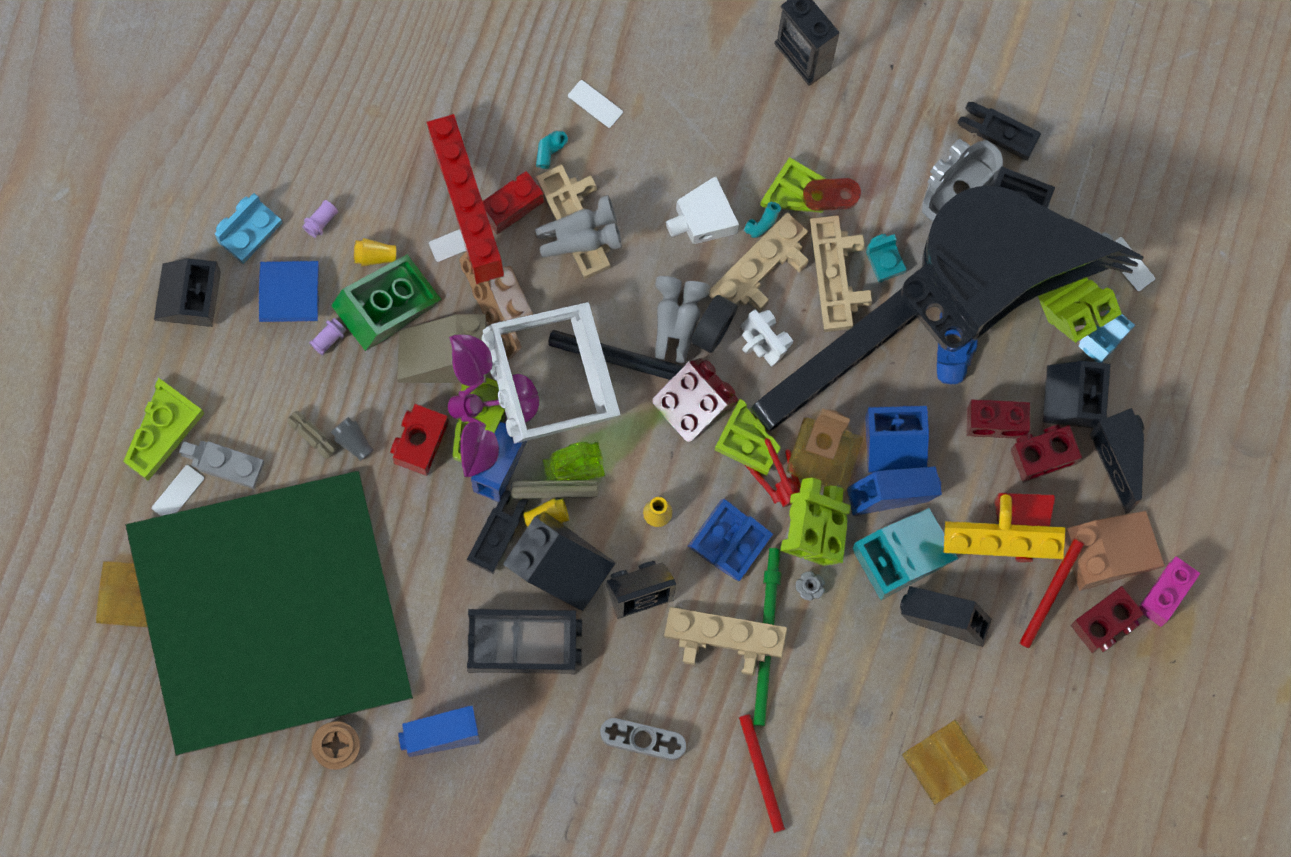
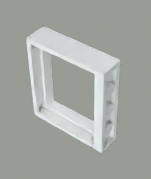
(592, 359)

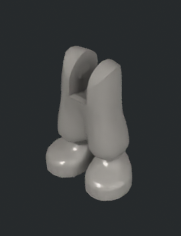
(577, 231)
(676, 320)

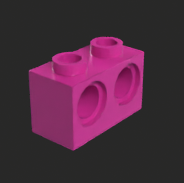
(1168, 591)

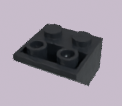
(188, 292)
(1076, 393)

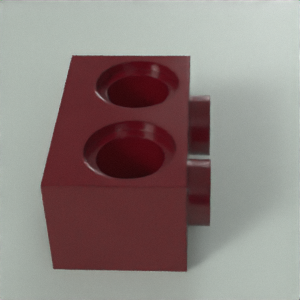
(998, 419)
(1048, 459)
(1104, 616)

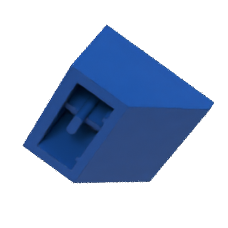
(896, 437)

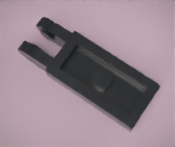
(1001, 130)
(496, 534)

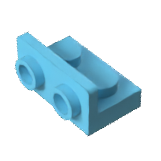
(247, 228)

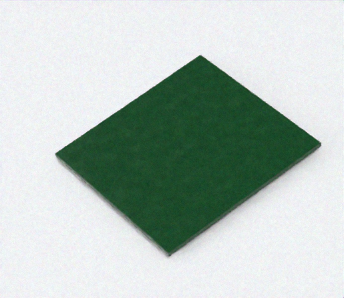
(268, 612)

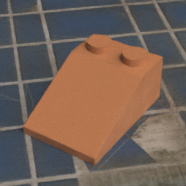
(1114, 549)

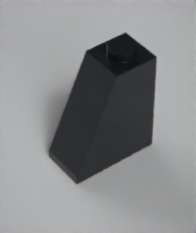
(946, 615)

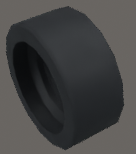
(714, 323)

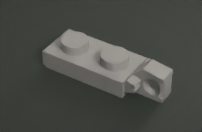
(223, 462)

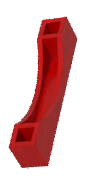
(465, 199)

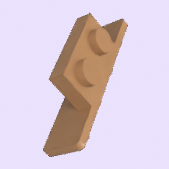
(500, 301)

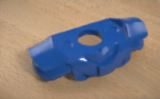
(953, 365)

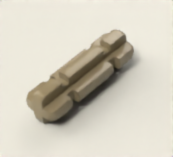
(312, 434)

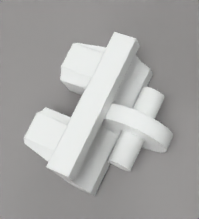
(762, 339)

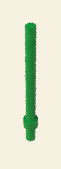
(772, 580)

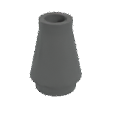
(352, 438)

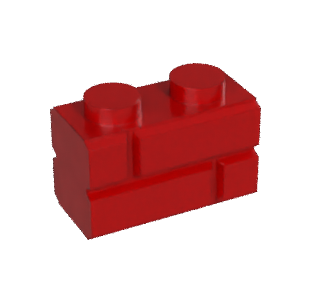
(512, 202)

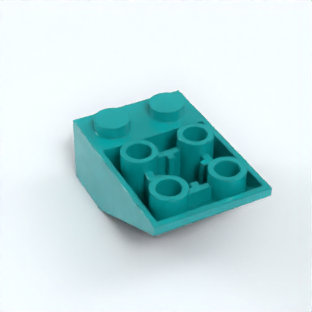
(903, 553)

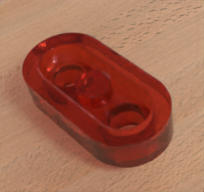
(830, 191)

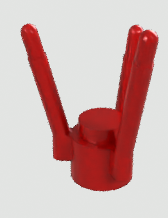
(786, 486)

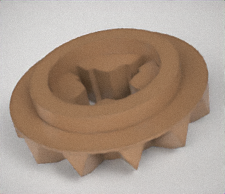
(325, 735)

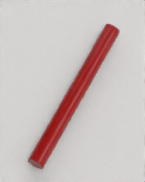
(1051, 593)
(762, 773)

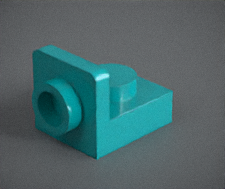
(885, 257)

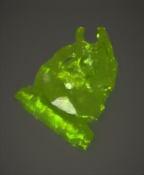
(575, 462)

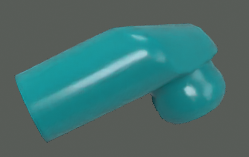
(548, 146)

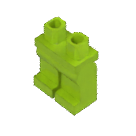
(1079, 305)
(817, 523)

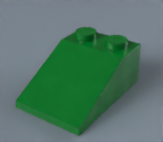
(385, 301)

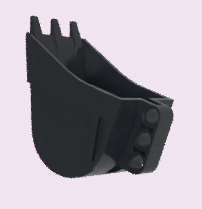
(998, 252)

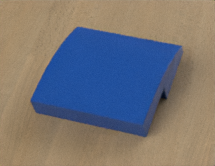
(288, 291)
(730, 540)

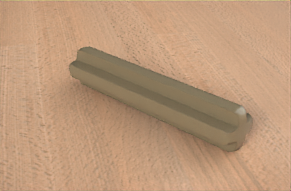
(554, 489)

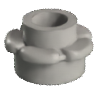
(807, 593)

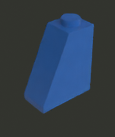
(495, 480)
(894, 489)
(440, 732)

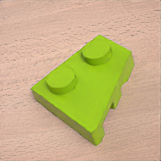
(745, 440)

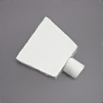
(704, 214)

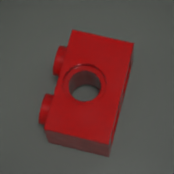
(419, 457)

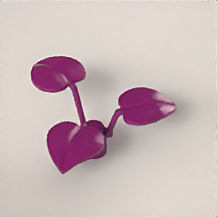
(470, 362)

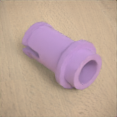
(319, 219)
(328, 336)

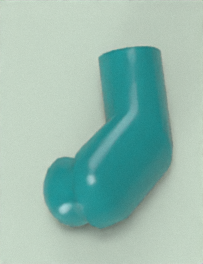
(767, 220)

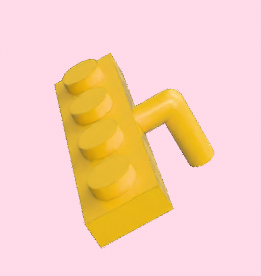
(1004, 538)

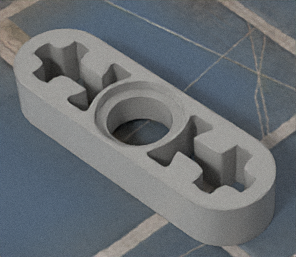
(666, 738)

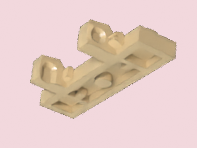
(565, 198)
(775, 247)
(830, 250)
(747, 637)

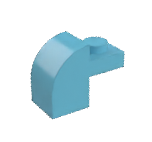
(1106, 338)

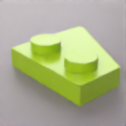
(789, 187)

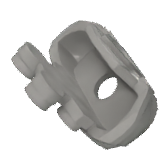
(972, 164)

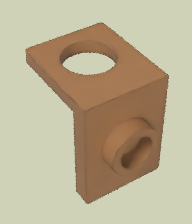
(830, 423)

